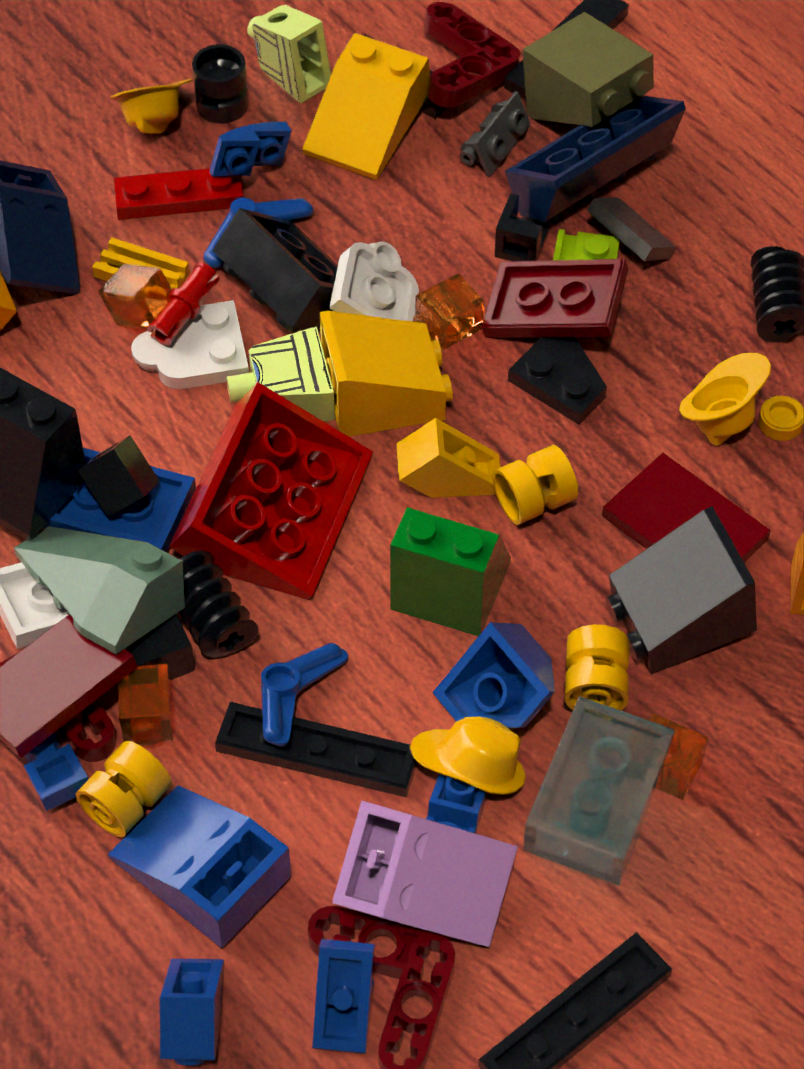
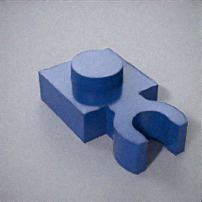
(54, 772)

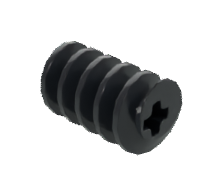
(778, 293)
(213, 608)

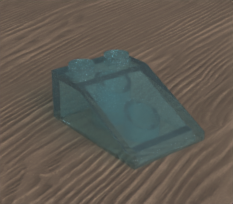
(597, 790)

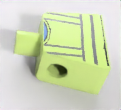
(292, 51)
(292, 368)

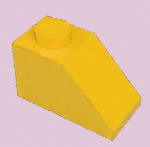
(446, 462)

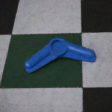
(284, 209)
(284, 680)

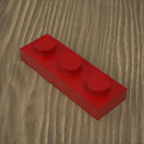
(174, 193)

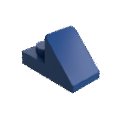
(343, 995)

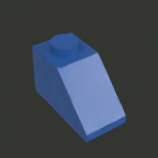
(191, 1010)

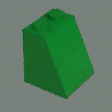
(445, 571)

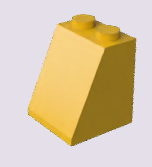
(382, 372)

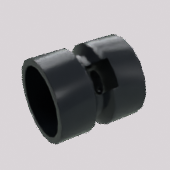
(220, 83)

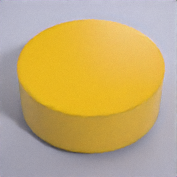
(781, 418)

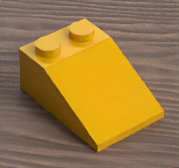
(367, 106)

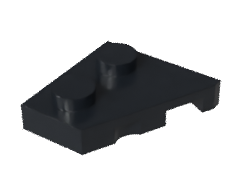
(560, 377)

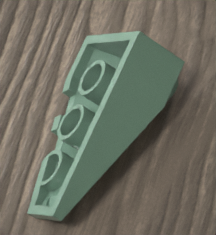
(106, 582)

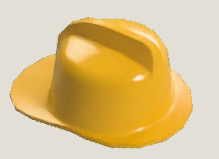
(150, 107)
(726, 396)
(473, 752)

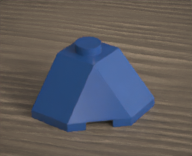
(499, 677)

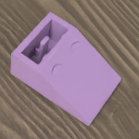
(425, 874)

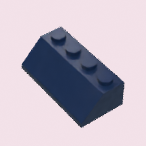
(592, 156)

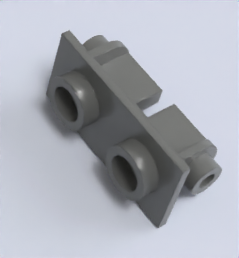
(498, 135)

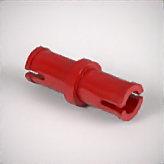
(183, 303)

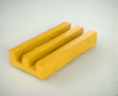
(122, 253)

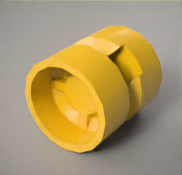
(540, 482)
(597, 666)
(130, 781)

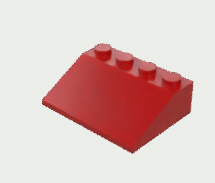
(273, 494)

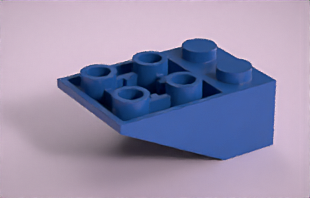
(205, 862)

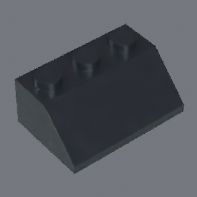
(279, 267)

